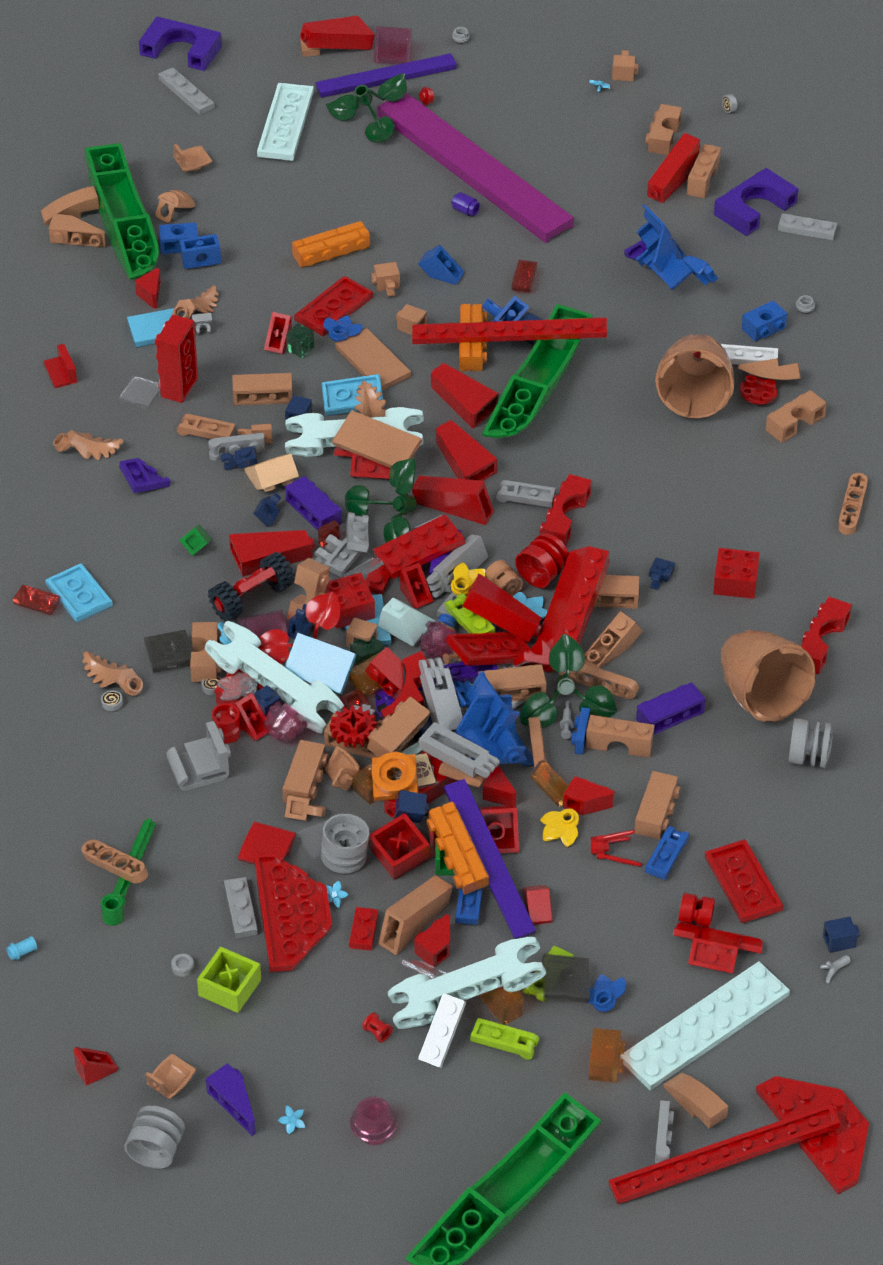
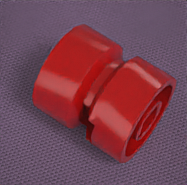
(228, 719)
(696, 909)

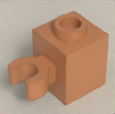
(624, 67)
(386, 277)

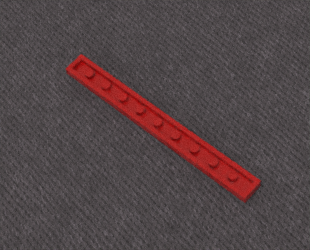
(509, 331)
(724, 1153)

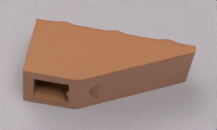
(73, 231)
(613, 641)

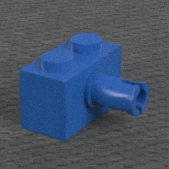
(512, 311)

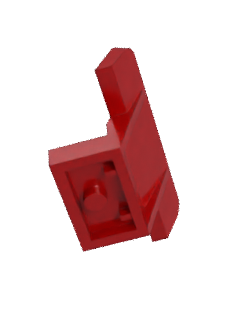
(363, 467)
(715, 947)

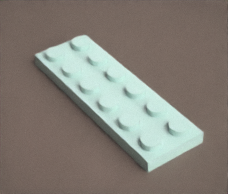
(285, 121)

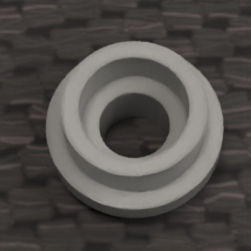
(460, 34)
(805, 304)

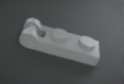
(234, 443)
(525, 493)
(357, 532)
(663, 1136)

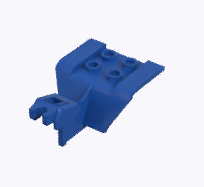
(666, 257)
(491, 721)

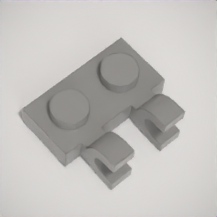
(341, 557)

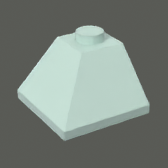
(403, 621)

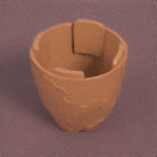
(693, 384)
(767, 674)

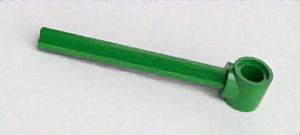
(113, 904)

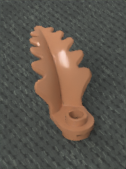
(201, 303)
(370, 405)
(87, 444)
(112, 674)

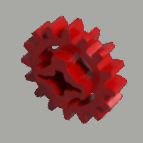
(342, 725)

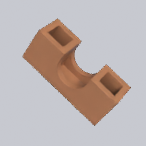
(662, 130)
(705, 166)
(784, 421)
(314, 579)
(202, 664)
(633, 734)

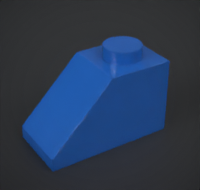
(441, 265)

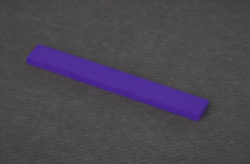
(379, 76)
(499, 877)

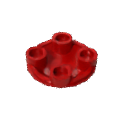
(758, 390)

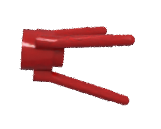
(600, 845)

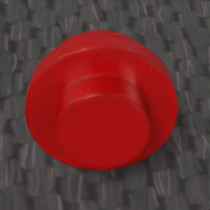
(426, 96)

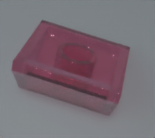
(392, 45)
(264, 622)

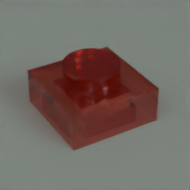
(323, 532)
(354, 698)

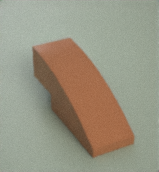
(72, 204)
(772, 369)
(697, 1099)

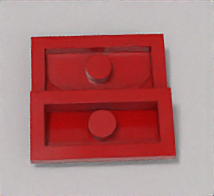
(266, 839)

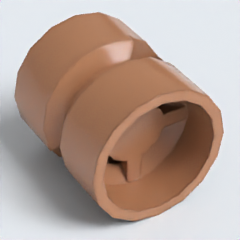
(504, 577)

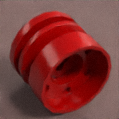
(542, 560)

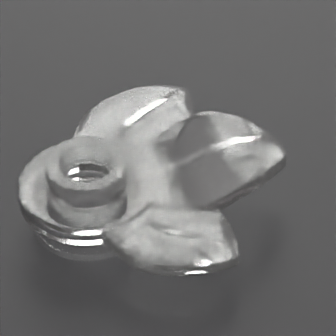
(237, 685)

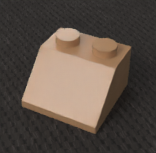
(272, 472)

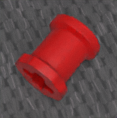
(377, 1027)

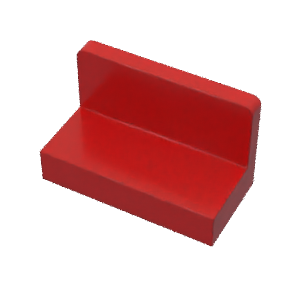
(61, 368)

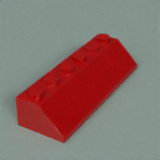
(575, 595)

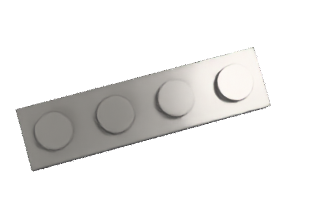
(186, 91)

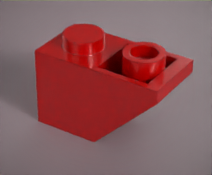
(387, 672)
(587, 797)
(434, 943)

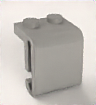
(202, 762)

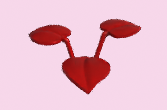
(322, 610)

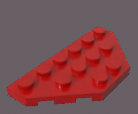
(292, 911)
(834, 1153)

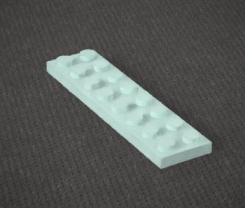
(704, 1025)

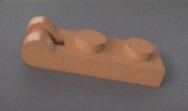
(205, 427)

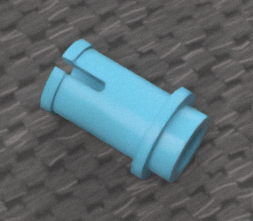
(21, 948)

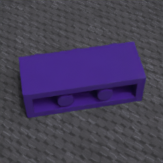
(312, 503)
(672, 707)

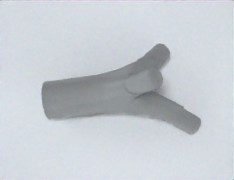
(834, 966)

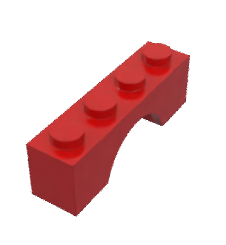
(573, 494)
(831, 617)

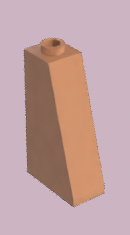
(413, 913)

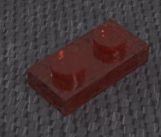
(524, 276)
(36, 599)

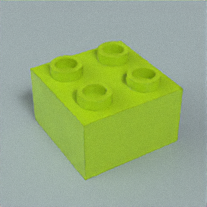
(229, 979)

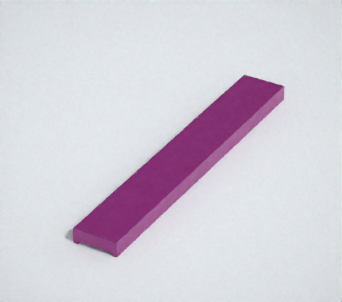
(477, 168)

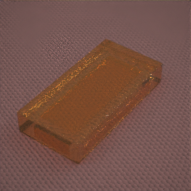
(549, 782)

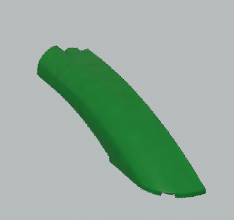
(122, 210)
(534, 380)
(508, 1186)

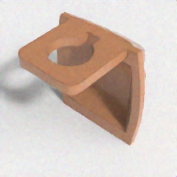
(191, 158)
(174, 199)
(341, 768)
(170, 1076)

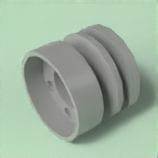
(810, 743)
(344, 843)
(154, 1137)

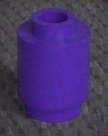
(465, 204)

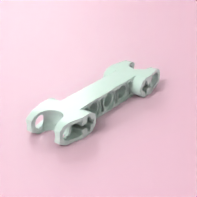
(320, 433)
(245, 655)
(501, 970)

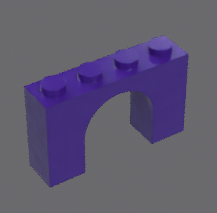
(165, 31)
(762, 185)

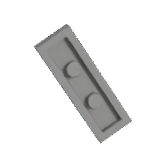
(807, 226)
(240, 907)

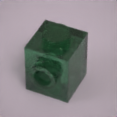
(300, 340)
(365, 649)

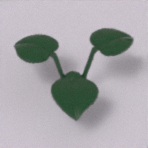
(345, 106)
(402, 478)
(567, 656)

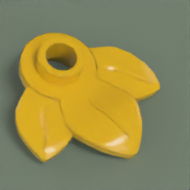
(464, 577)
(557, 827)

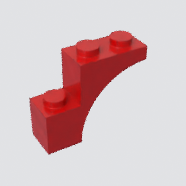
(412, 683)

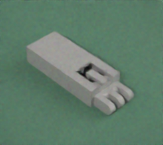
(471, 553)
(441, 703)
(453, 750)

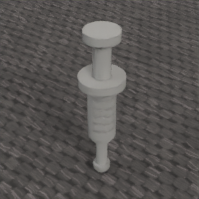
(566, 723)

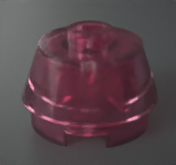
(434, 642)
(284, 723)
(373, 1120)

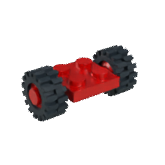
(227, 598)

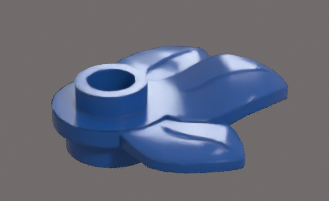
(342, 328)
(606, 993)

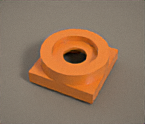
(388, 789)

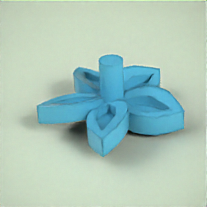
(600, 84)
(335, 893)
(292, 1119)

